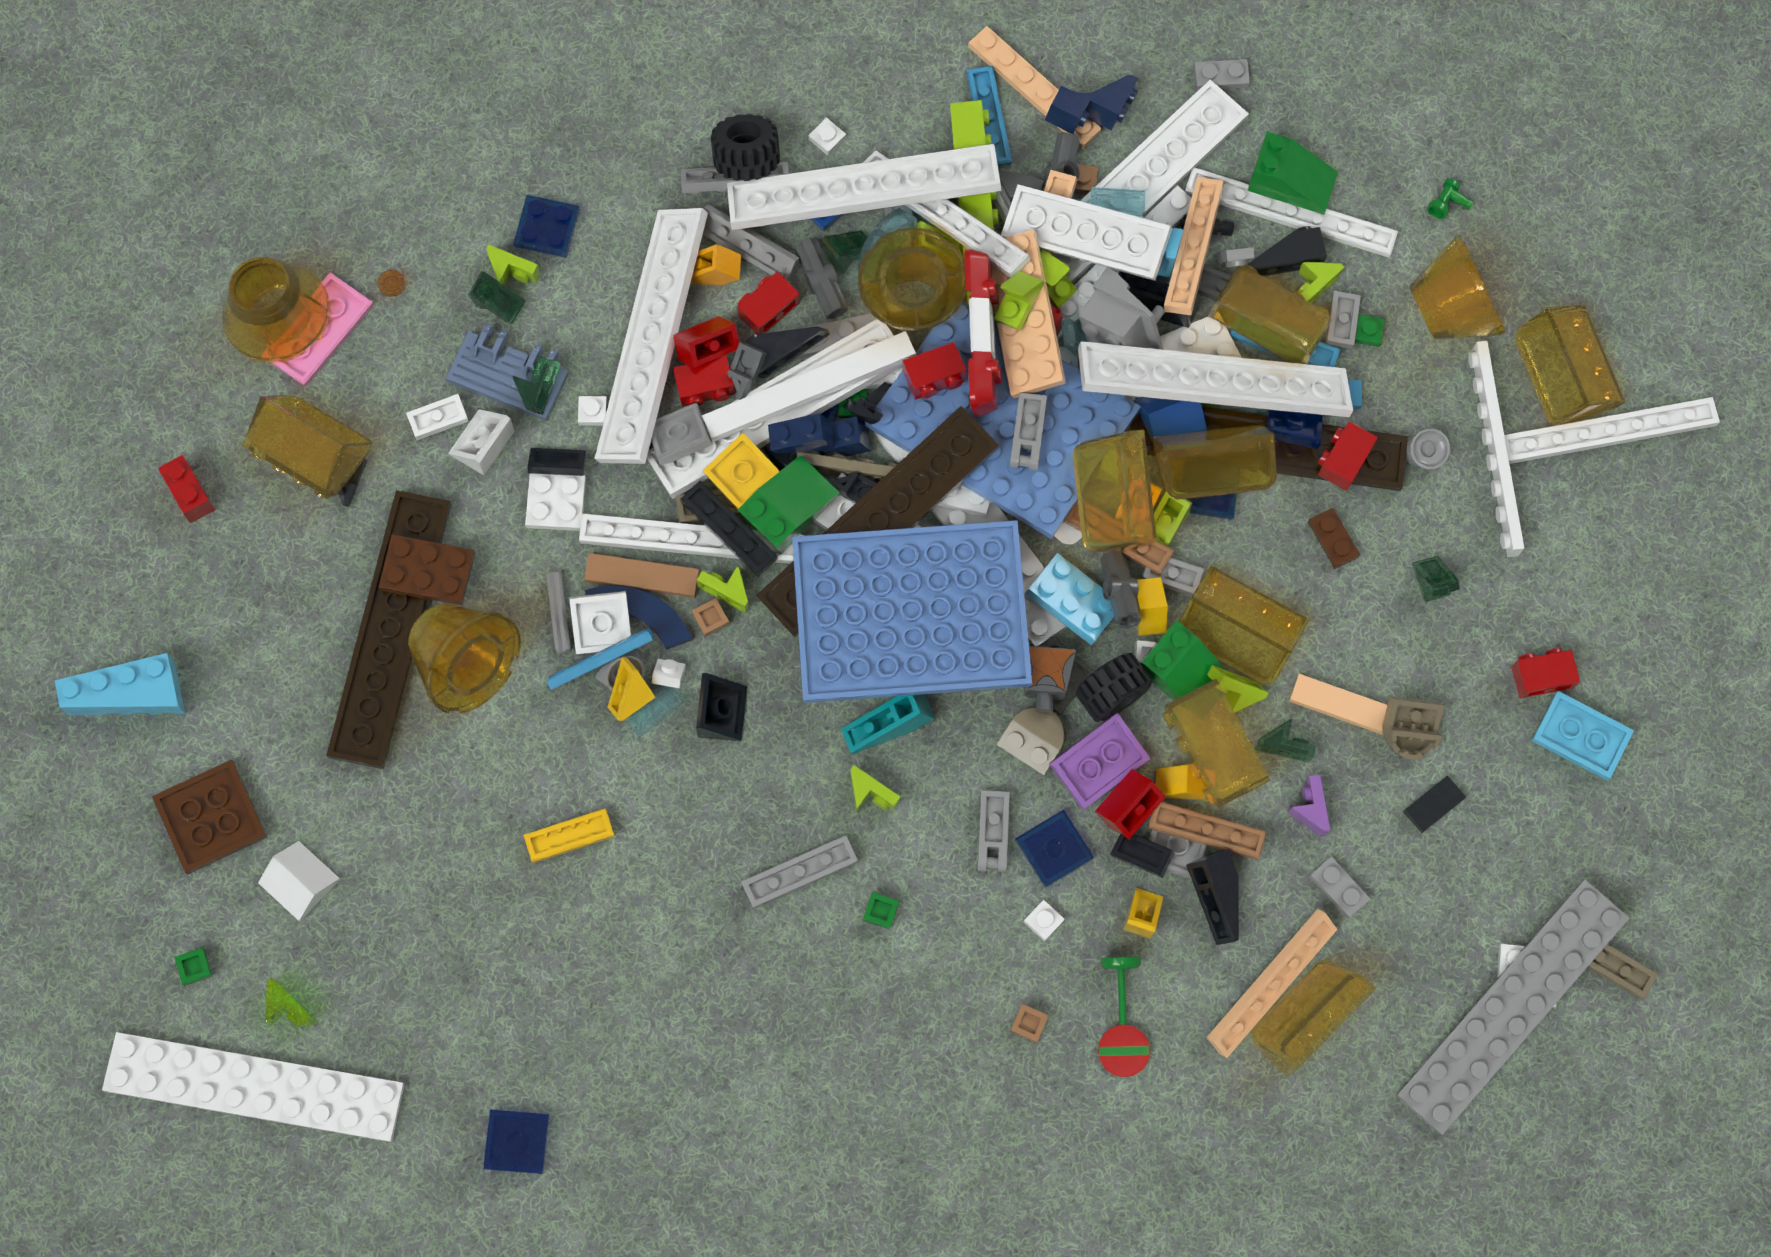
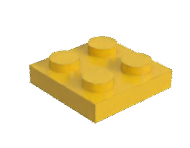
(740, 470)

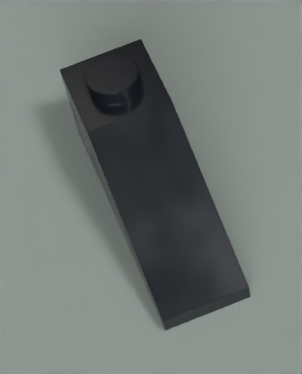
(1289, 253)
(1154, 293)
(785, 346)
(1218, 893)

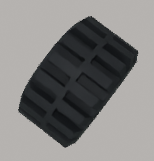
(745, 147)
(1113, 687)

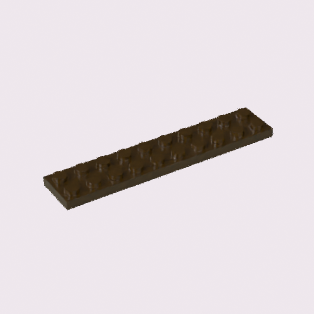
(1381, 468)
(900, 496)
(382, 648)

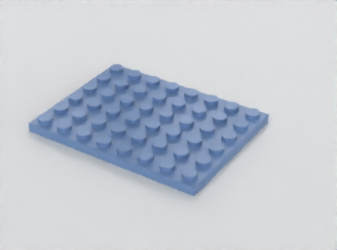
(1071, 417)
(911, 611)

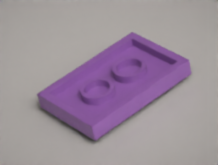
(1099, 761)

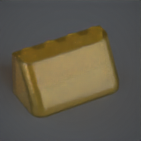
(1270, 315)
(1567, 365)
(305, 443)
(1216, 461)
(1114, 492)
(1243, 625)
(1215, 744)
(1309, 1014)

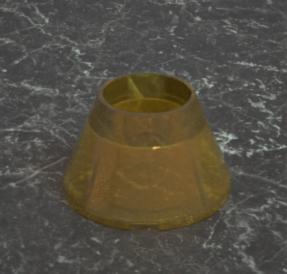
(907, 257)
(1455, 296)
(286, 326)
(463, 655)

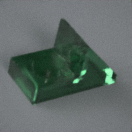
(844, 248)
(497, 298)
(537, 391)
(1435, 578)
(1277, 743)

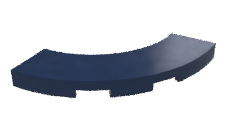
(653, 613)

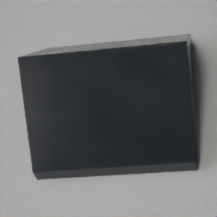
(720, 708)

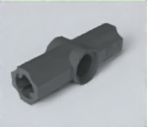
(1065, 155)
(821, 278)
(1120, 589)

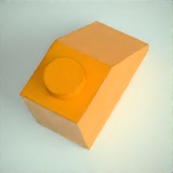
(716, 266)

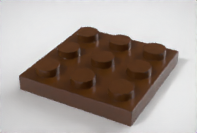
(209, 817)

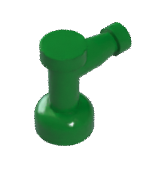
(1439, 207)

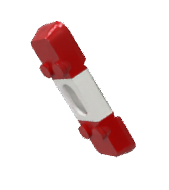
(983, 367)

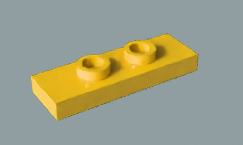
(568, 835)

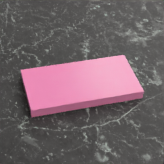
(346, 311)

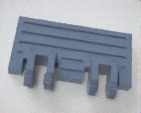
(491, 375)

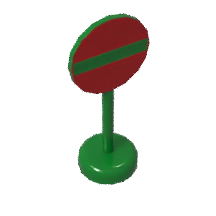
(1123, 1047)

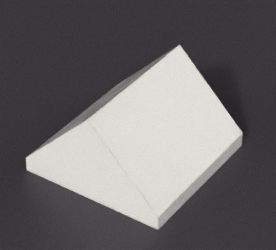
(483, 440)
(297, 879)

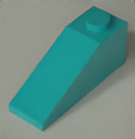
(888, 722)

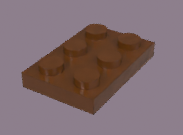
(427, 570)

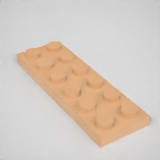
(1033, 353)

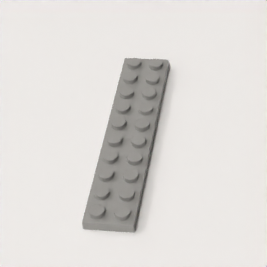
(1512, 1007)

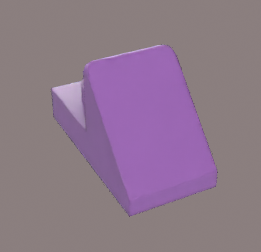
(1315, 814)

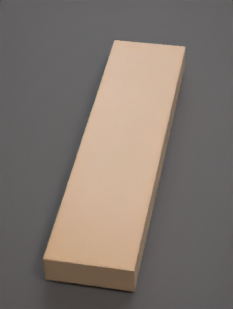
(1338, 703)

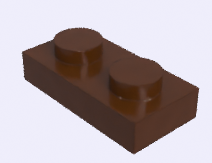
(1333, 538)

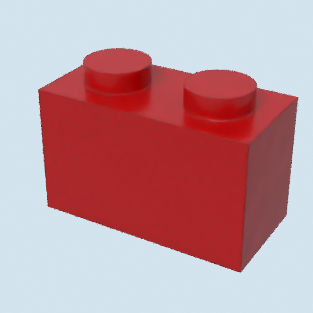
(768, 303)
(706, 341)
(934, 371)
(704, 382)
(1347, 455)
(186, 489)
(1545, 673)
(1130, 804)

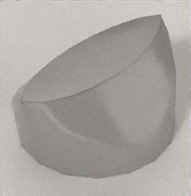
(1428, 449)
(608, 672)

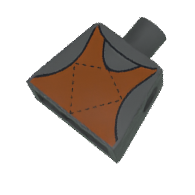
(1050, 675)

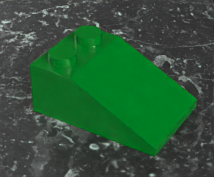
(1292, 174)
(789, 502)
(1179, 662)

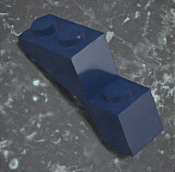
(1101, 106)
(819, 434)

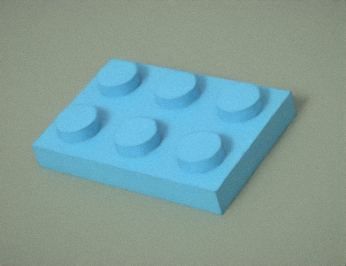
(1072, 599)
(1582, 735)

